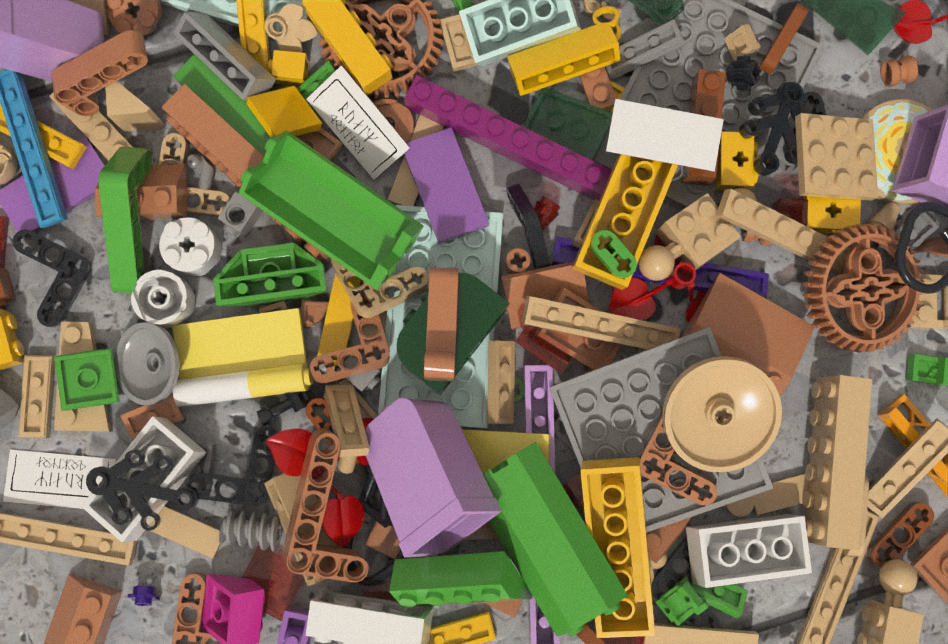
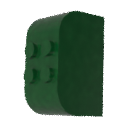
(477, 314)

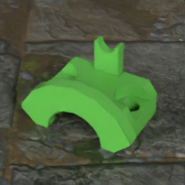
(681, 602)

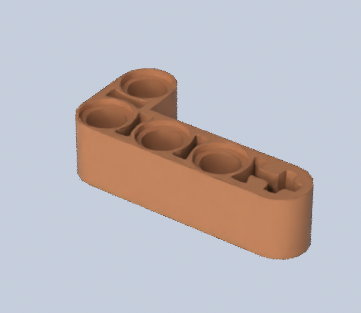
(80, 78)
(441, 324)

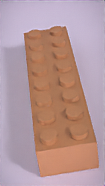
(219, 143)

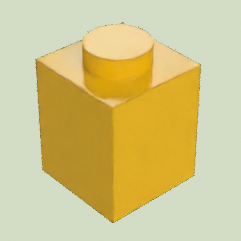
(289, 68)

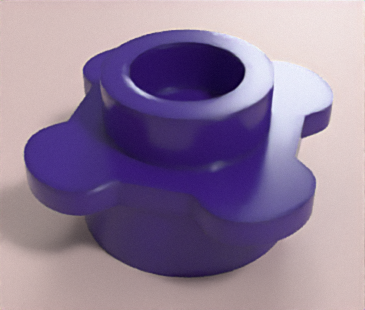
(143, 595)

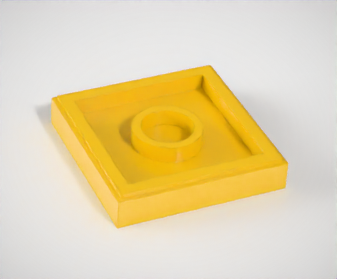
(284, 111)

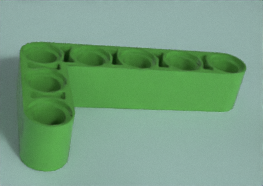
(121, 215)

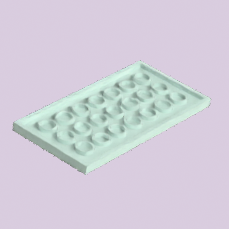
(473, 254)

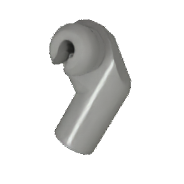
(203, 169)

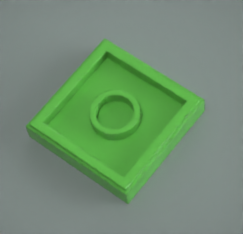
(86, 379)

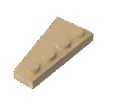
(77, 338)

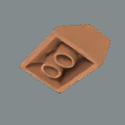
(160, 194)
(83, 613)

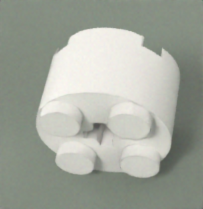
(179, 236)
(150, 291)

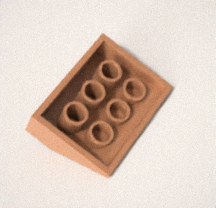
(752, 329)

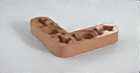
(367, 345)
(663, 456)
(182, 626)

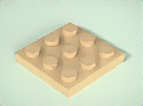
(836, 157)

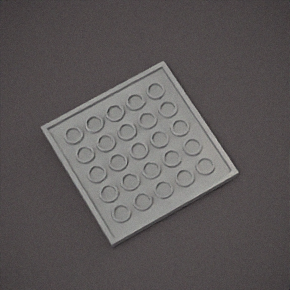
(617, 409)

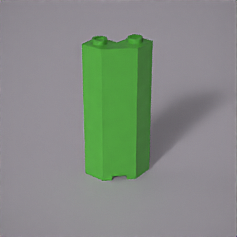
(330, 209)
(551, 543)

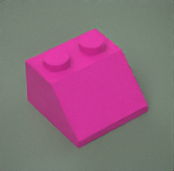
(233, 609)

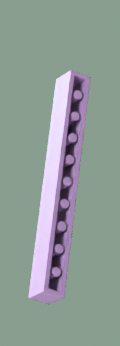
(540, 420)

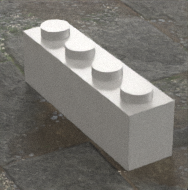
(223, 55)

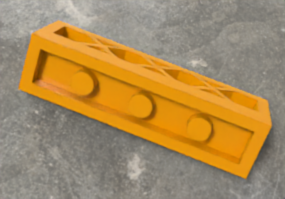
(906, 434)

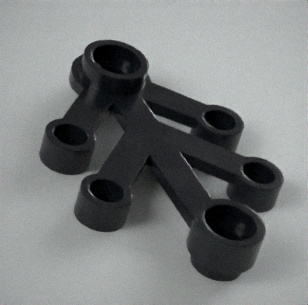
(789, 97)
(136, 489)

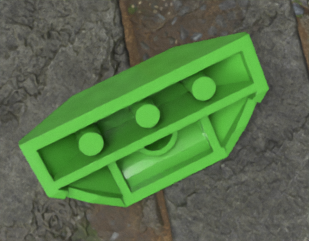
(269, 276)

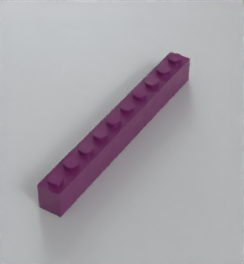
(507, 138)

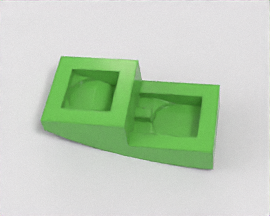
(927, 369)

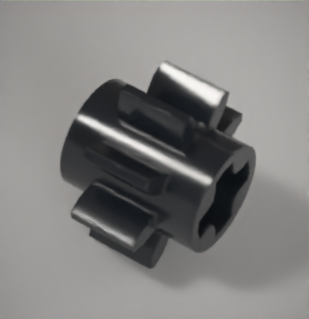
(743, 73)

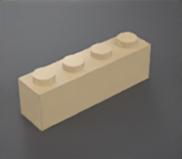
(282, 493)

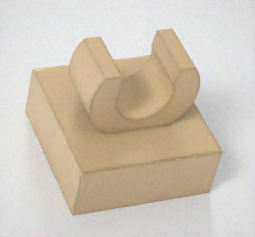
(742, 42)

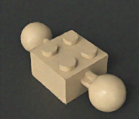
(690, 237)
(887, 620)

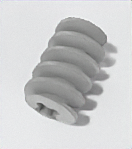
(250, 531)

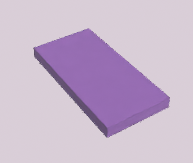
(445, 186)
(74, 187)

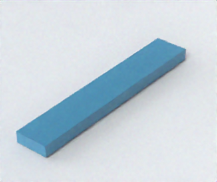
(30, 150)

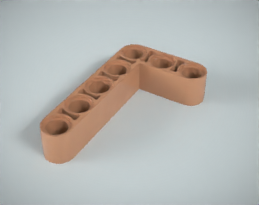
(314, 515)

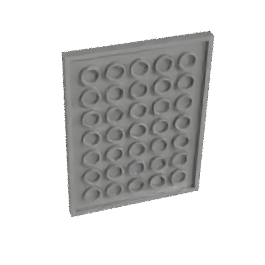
(669, 78)

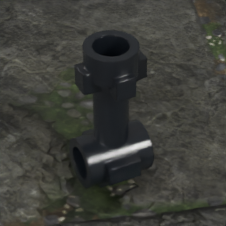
(294, 400)

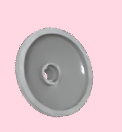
(147, 363)

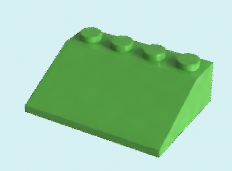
(457, 580)

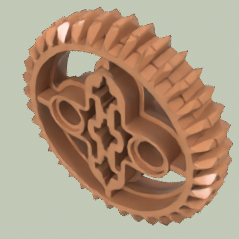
(383, 27)
(881, 288)

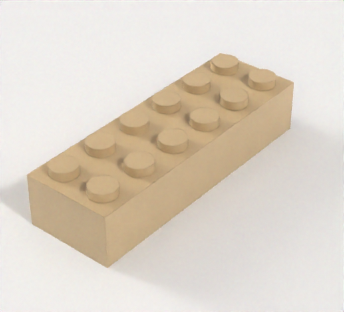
(837, 461)

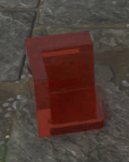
(793, 208)

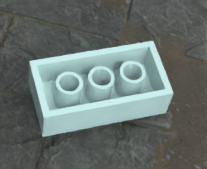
(511, 26)

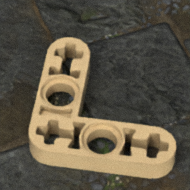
(182, 154)
(379, 300)

